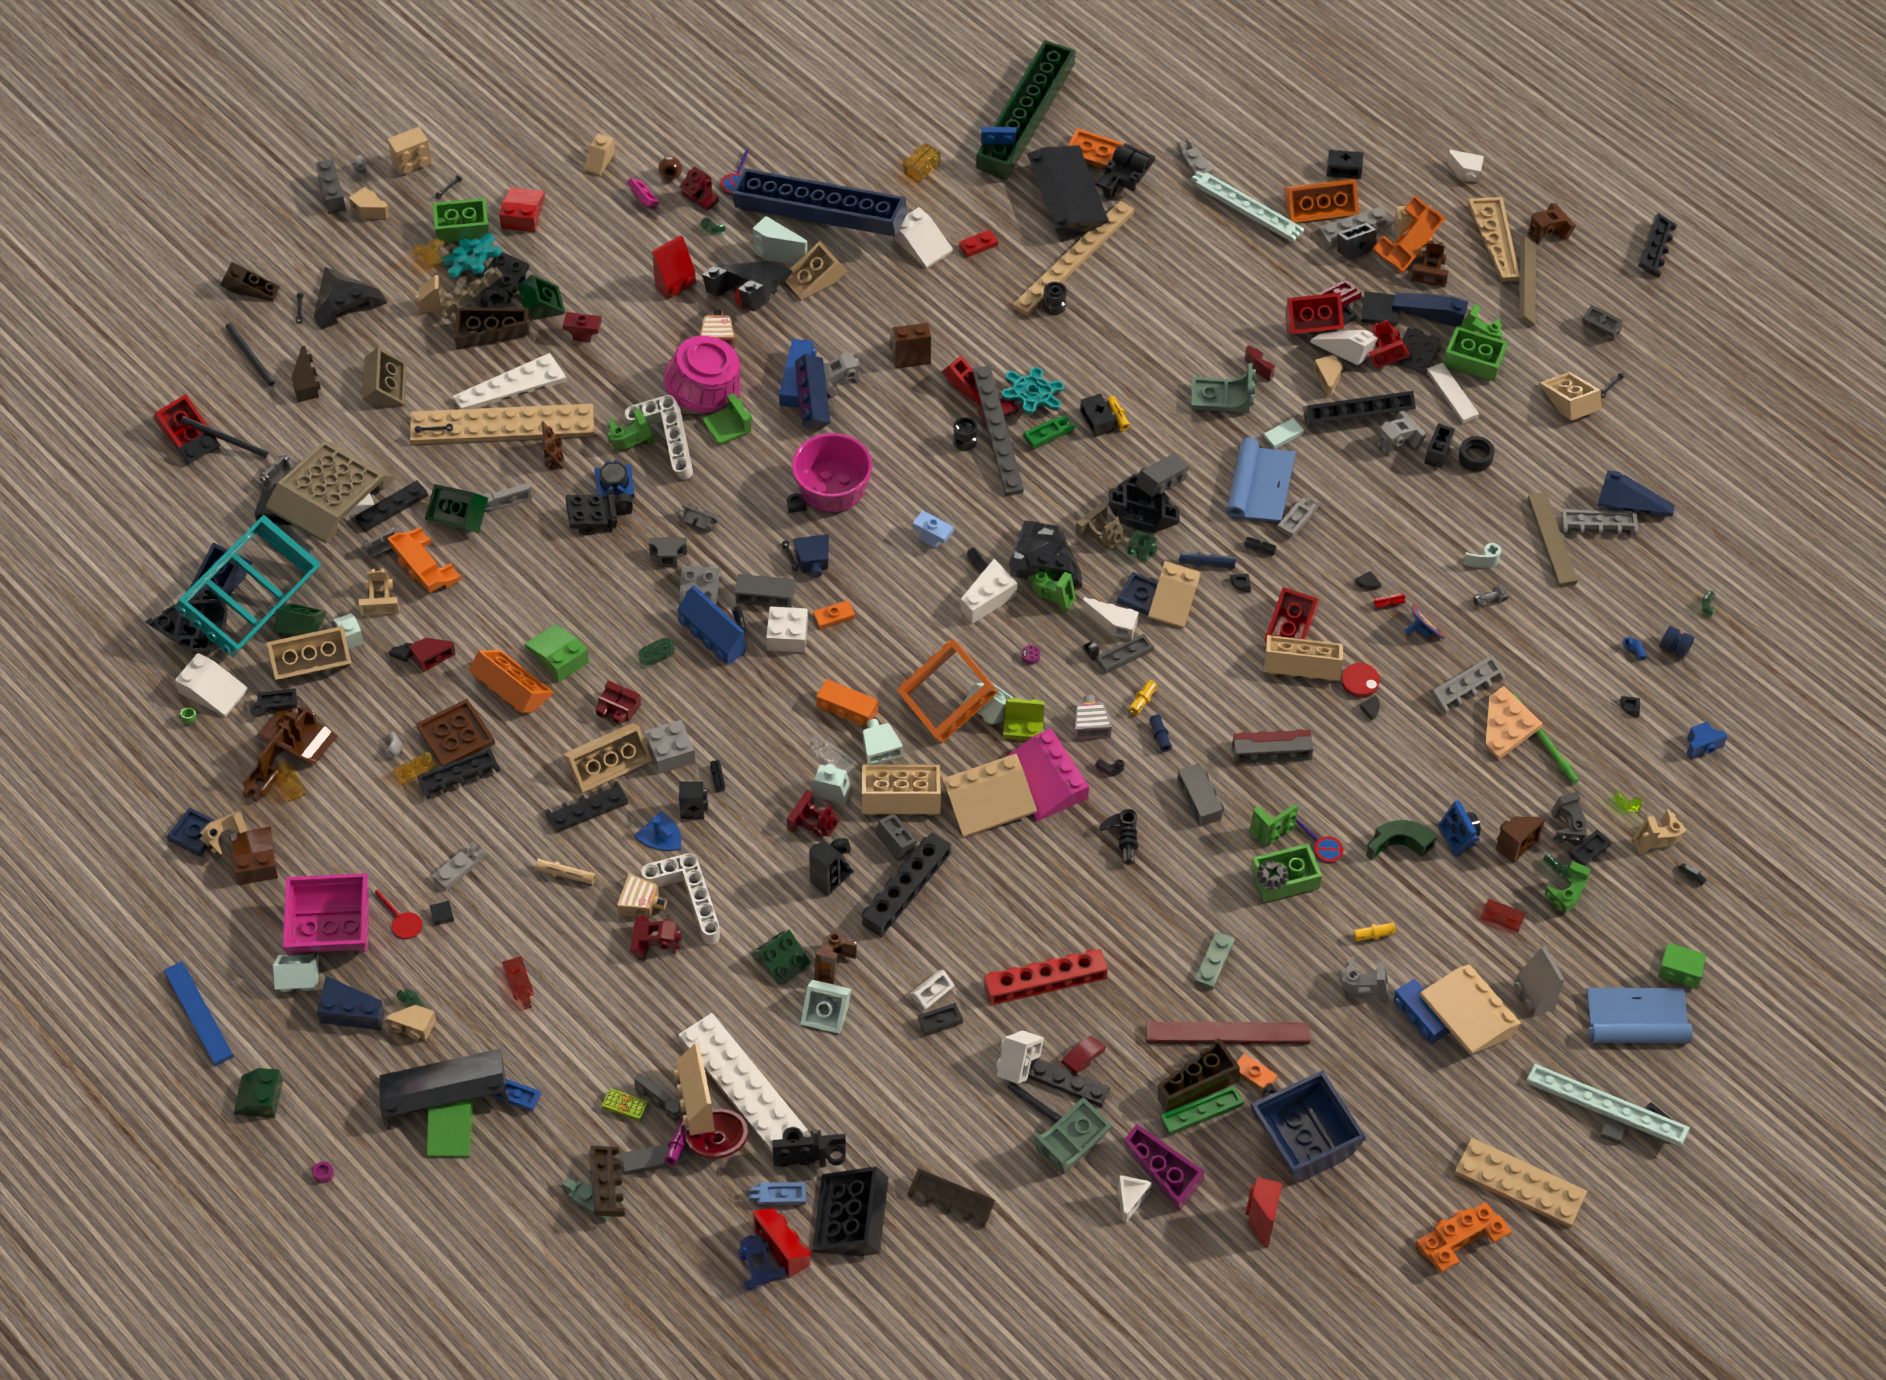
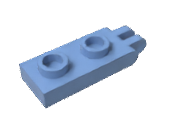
(779, 1193)

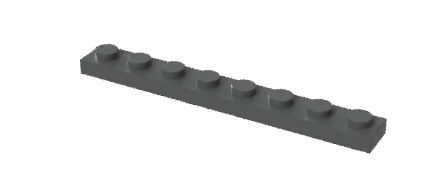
(997, 430)

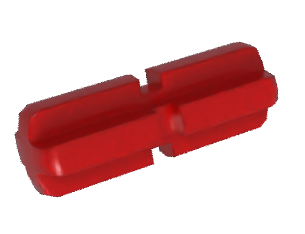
(1391, 600)

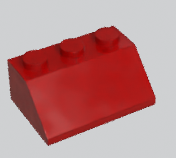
(1314, 313)
(1262, 1208)
(782, 1241)

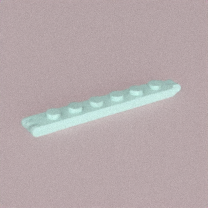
(1247, 206)

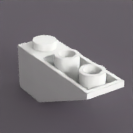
(1115, 619)

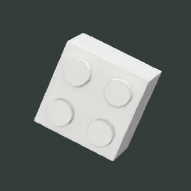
(787, 629)

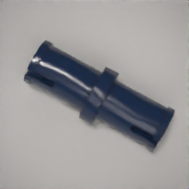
(1160, 733)

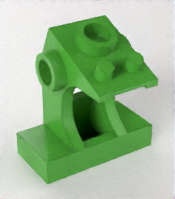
(1473, 323)
(630, 435)
(1054, 590)
(1578, 879)

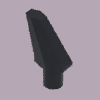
(1693, 873)

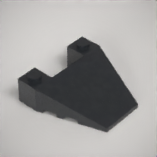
(756, 280)

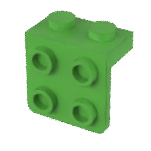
(730, 421)
(1268, 829)
(1682, 966)

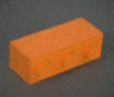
(846, 703)

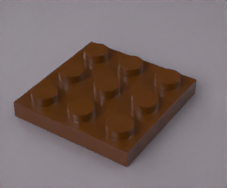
(455, 733)

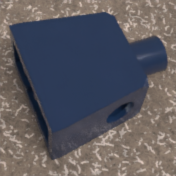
(812, 553)

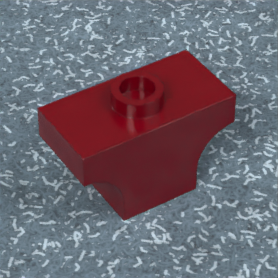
(582, 325)

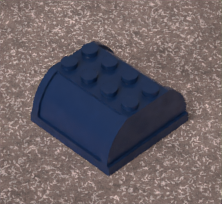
(1309, 1126)

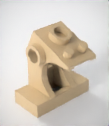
(378, 583)
(233, 821)
(1658, 837)

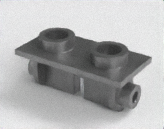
(276, 472)
(691, 513)
(379, 544)

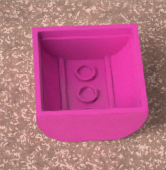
(326, 914)

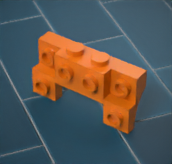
(1413, 238)
(419, 563)
(1460, 1231)

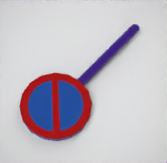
(729, 181)
(1326, 848)

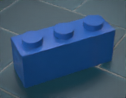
(1418, 1012)

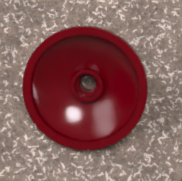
(727, 1139)

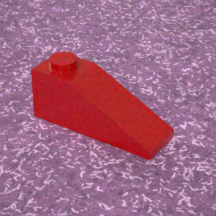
(961, 377)

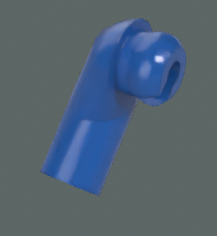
(1636, 647)

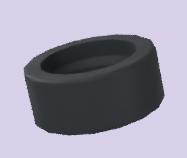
(1479, 443)

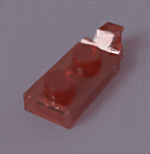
(518, 981)

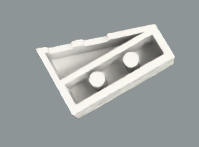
(988, 592)

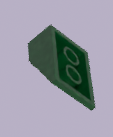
(456, 508)

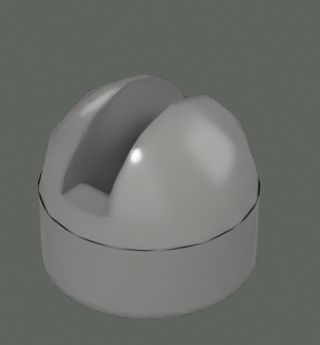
(359, 163)

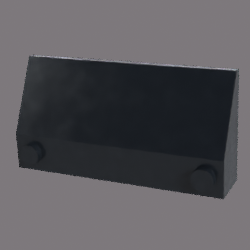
(1068, 190)
(442, 1084)

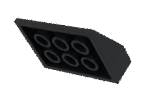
(851, 1212)

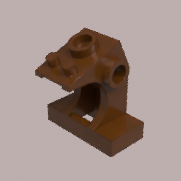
(1547, 221)
(1434, 257)
(826, 957)

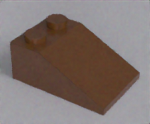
(254, 856)

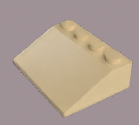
(901, 789)
(989, 795)
(1470, 1009)

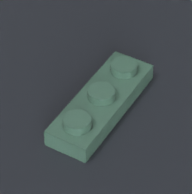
(1214, 960)

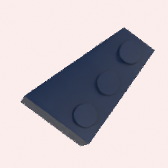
(349, 1006)

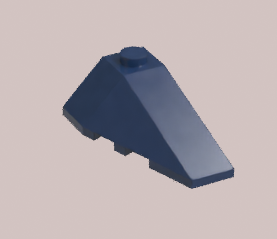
(1437, 307)
(1623, 492)

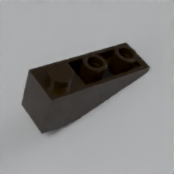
(248, 283)
(303, 379)

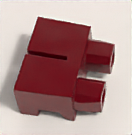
(619, 702)

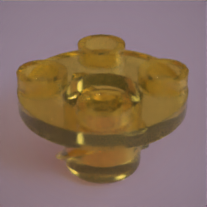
(429, 253)

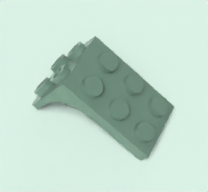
(1224, 394)
(1072, 1135)

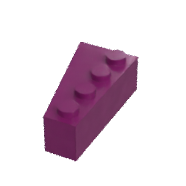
(1167, 1168)

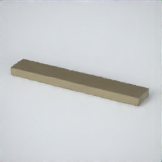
(1527, 291)
(1552, 539)

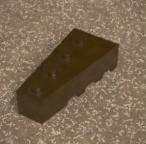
(488, 325)
(1199, 1077)

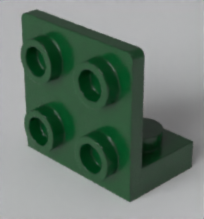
(782, 956)

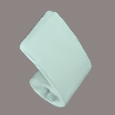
(1489, 558)

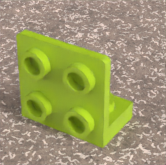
(1023, 718)

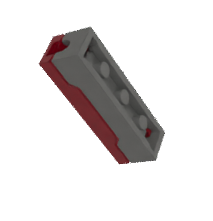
(1272, 746)

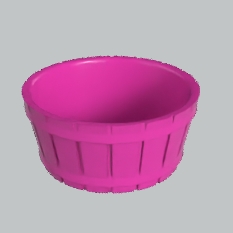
(703, 374)
(832, 471)

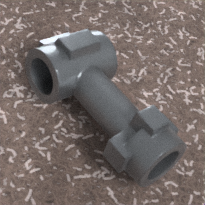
(1499, 593)

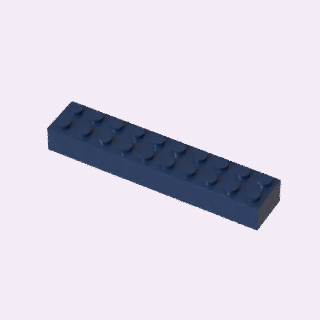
(820, 202)

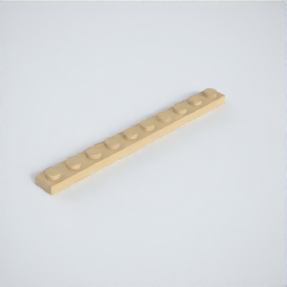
(1073, 258)

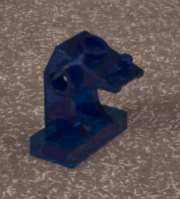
(752, 1245)

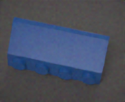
(711, 626)

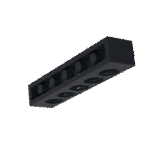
(1359, 407)
(905, 893)

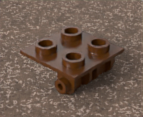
(552, 448)

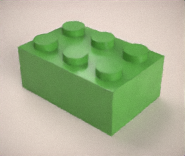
(461, 219)
(1475, 353)
(1301, 867)

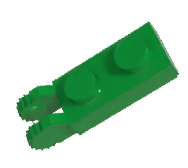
(1048, 431)

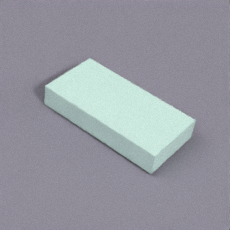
(1283, 433)

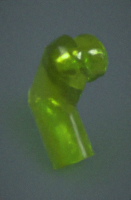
(1631, 805)

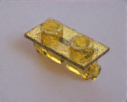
(413, 768)
(289, 781)

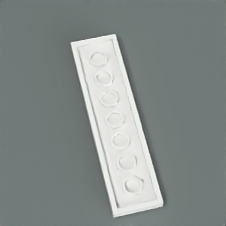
(741, 1081)

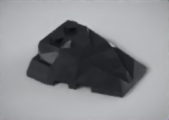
(1043, 549)

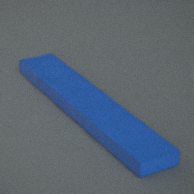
(198, 1013)

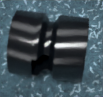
(1054, 298)
(965, 433)

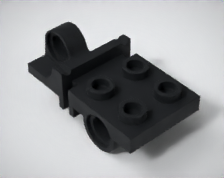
(1125, 169)
(513, 275)
(595, 512)
(802, 1150)

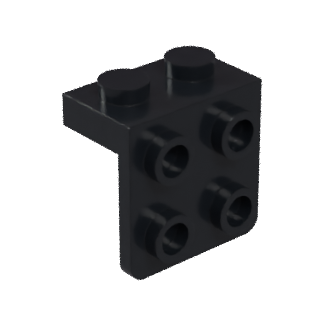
(1420, 348)

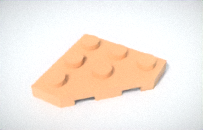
(1508, 723)

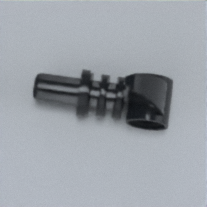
(1128, 832)

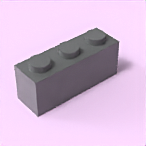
(330, 186)
(1162, 475)
(764, 591)
(1200, 794)

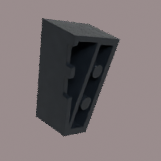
(827, 867)

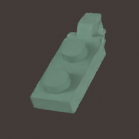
(582, 1196)

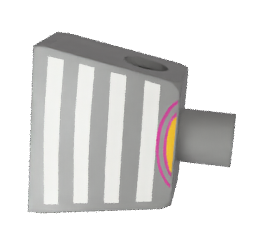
(1092, 720)

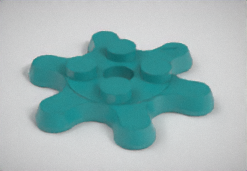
(479, 250)
(1033, 382)

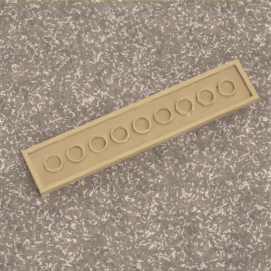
(502, 423)

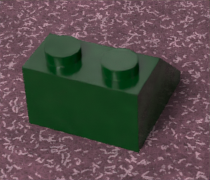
(541, 298)
(298, 619)
(259, 1093)

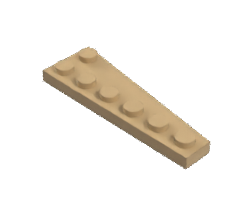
(1495, 232)

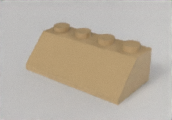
(309, 653)
(1303, 658)
(608, 757)
(695, 1092)

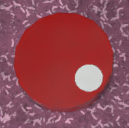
(1360, 680)

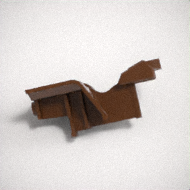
(291, 733)

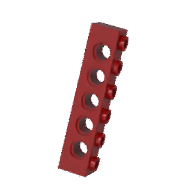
(1037, 984)

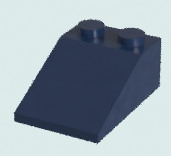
(228, 576)

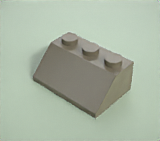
(384, 379)

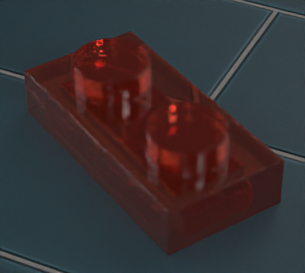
(1503, 915)

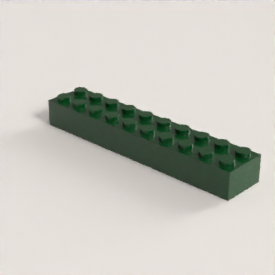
(1027, 107)

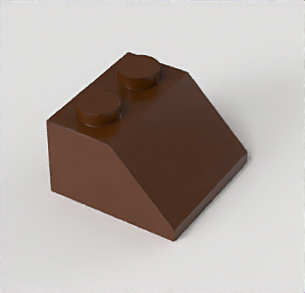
(1519, 836)

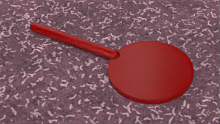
(406, 924)

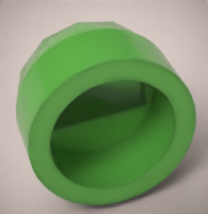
(188, 715)

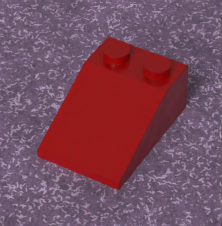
(521, 209)
(673, 267)
(169, 421)
(1293, 615)

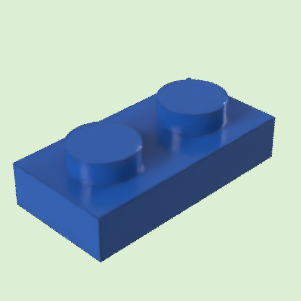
(998, 135)
(521, 1095)

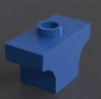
(1704, 740)

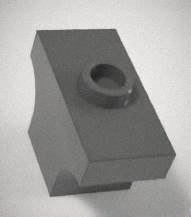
(668, 550)

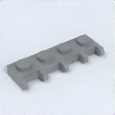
(1374, 217)
(1599, 520)
(1467, 682)

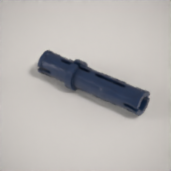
(1207, 560)

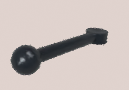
(439, 194)
(299, 319)
(1620, 376)
(449, 427)
(785, 544)

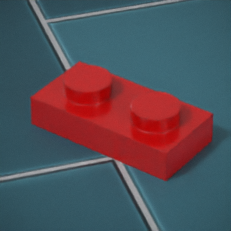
(978, 243)

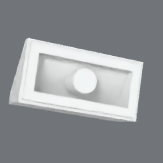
(932, 989)

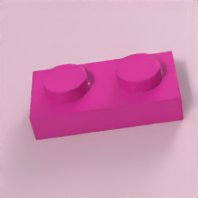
(644, 194)

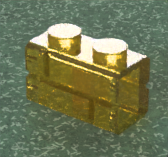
(921, 162)

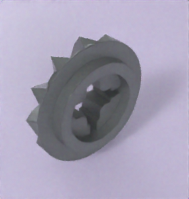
(1276, 881)

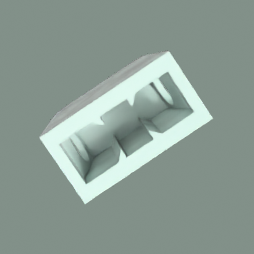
(881, 743)
(831, 784)

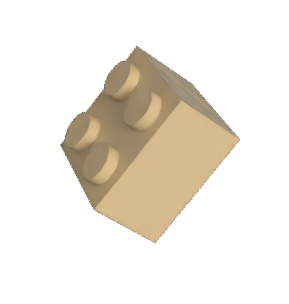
(409, 151)

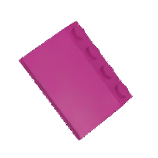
(1050, 774)

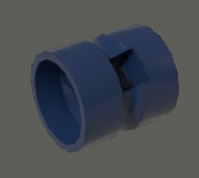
(1675, 641)

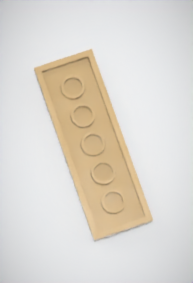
(1521, 1182)

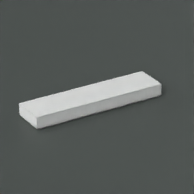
(1452, 393)

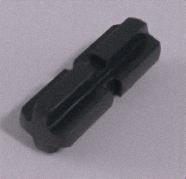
(1256, 544)
(976, 557)
(717, 775)

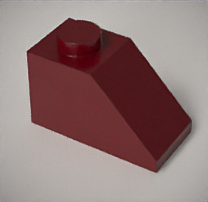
(431, 652)

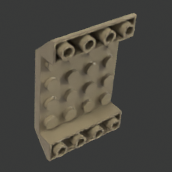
(325, 489)

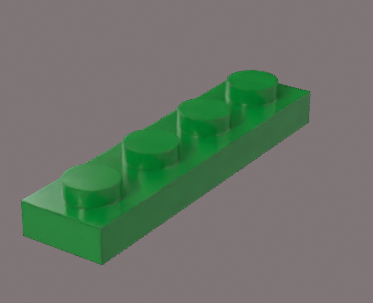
(1201, 1110)

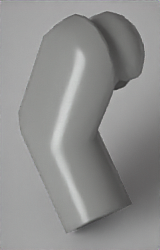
(395, 745)

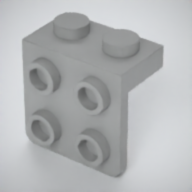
(704, 578)

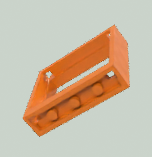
(967, 709)

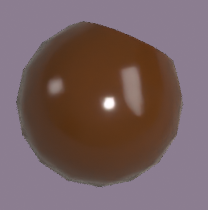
(670, 168)

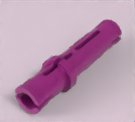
(674, 1148)

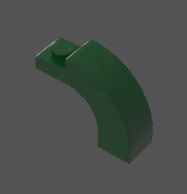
(1401, 833)

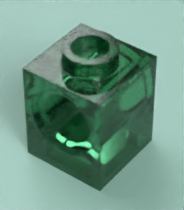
(1136, 544)

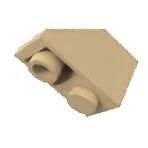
(368, 205)
(413, 1021)

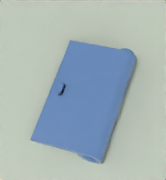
(1256, 481)
(1638, 1015)

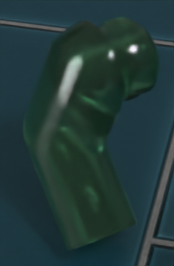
(711, 227)
(1706, 609)
(1561, 870)
(409, 997)

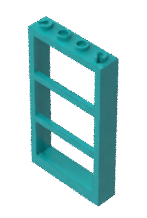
(285, 546)

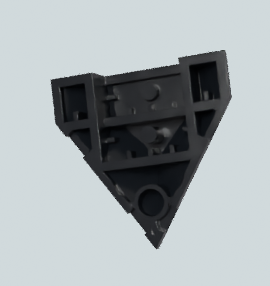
(342, 293)
(1139, 509)
(181, 629)

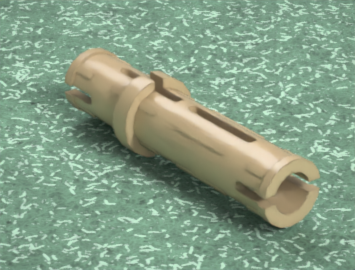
(542, 865)

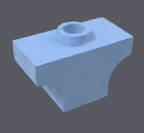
(931, 529)

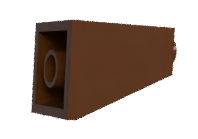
(911, 345)

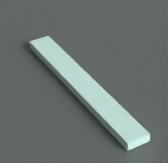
(1608, 1105)

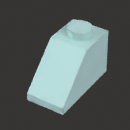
(351, 629)

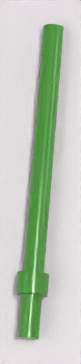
(1564, 766)

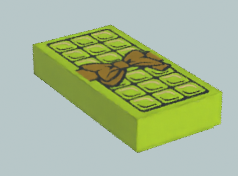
(625, 1105)

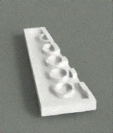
(527, 377)

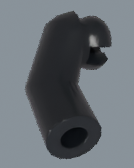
(739, 617)
(1110, 769)

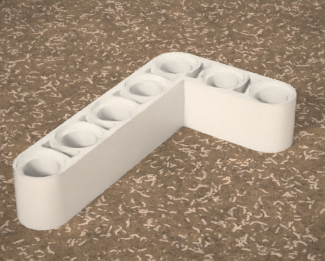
(674, 429)
(694, 890)

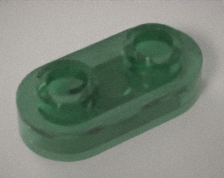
(656, 652)

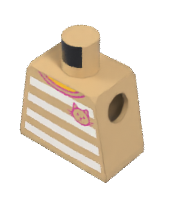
(718, 326)
(639, 898)

